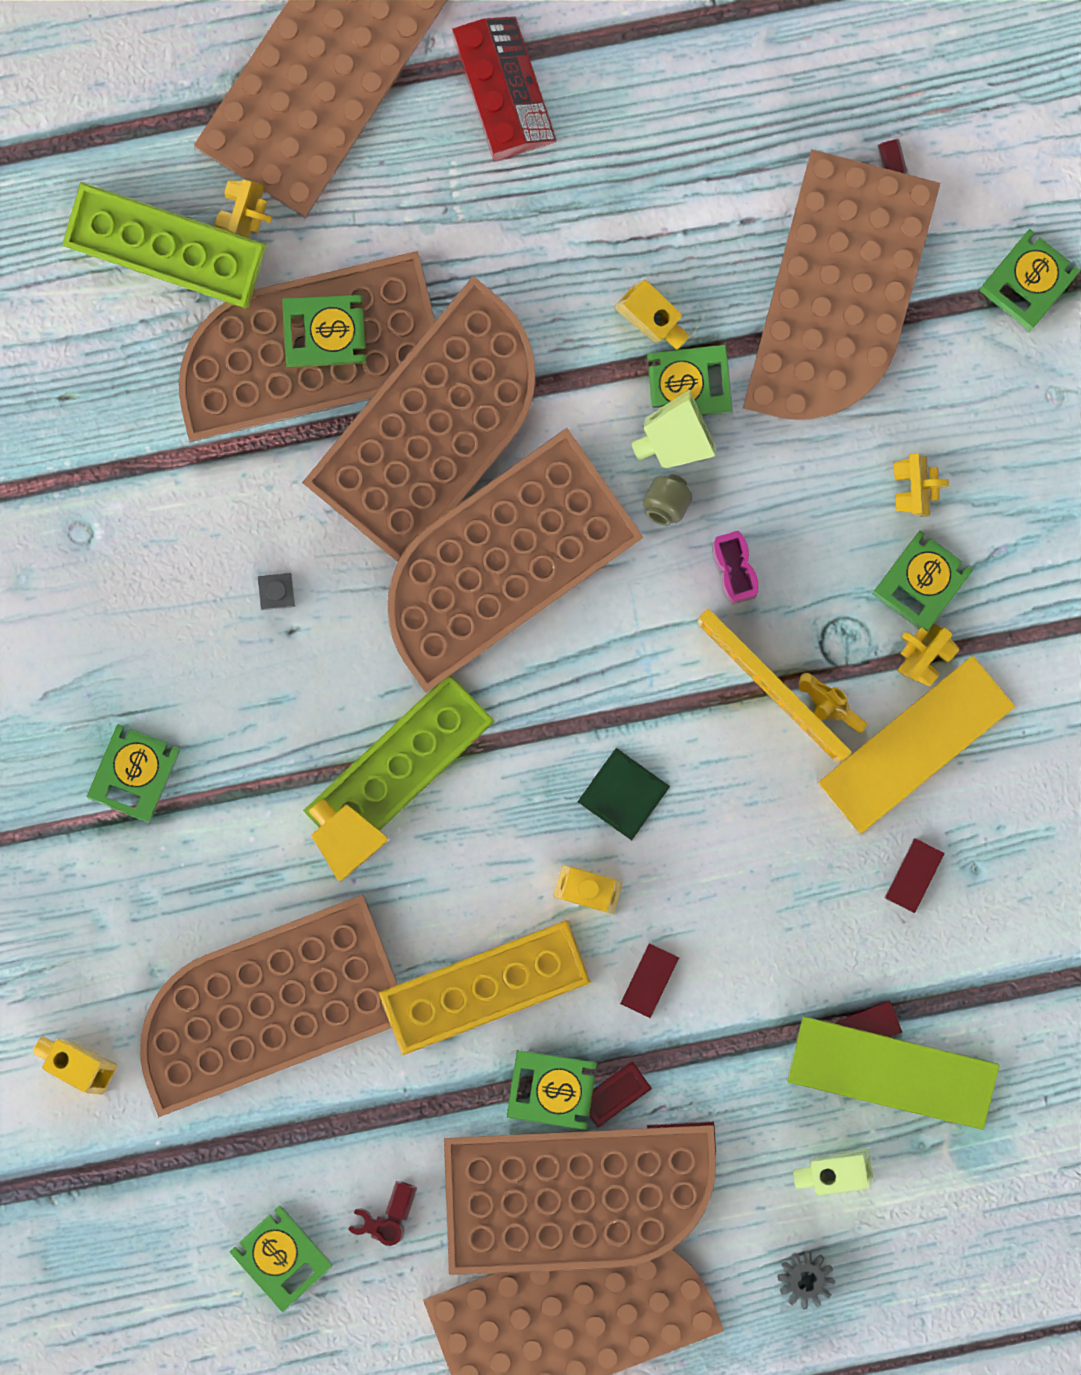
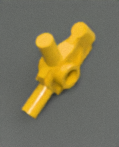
(830, 702)

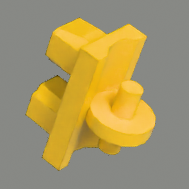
(248, 208)
(916, 471)
(922, 650)

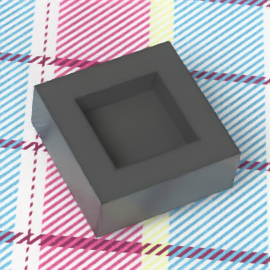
(276, 591)

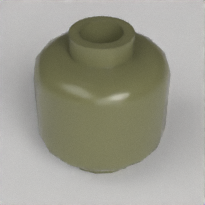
(667, 499)

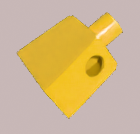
(639, 308)
(345, 838)
(588, 889)
(84, 1070)

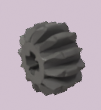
(817, 1282)

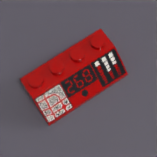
(503, 86)

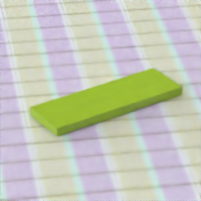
(164, 245)
(409, 755)
(893, 1073)

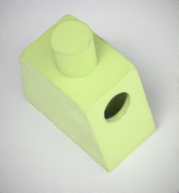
(676, 434)
(851, 1169)

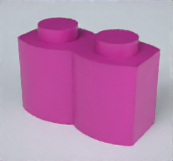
(738, 576)

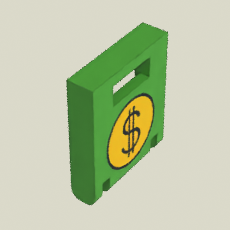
(1033, 273)
(329, 329)
(689, 371)
(926, 575)
(135, 767)
(556, 1092)
(276, 1254)

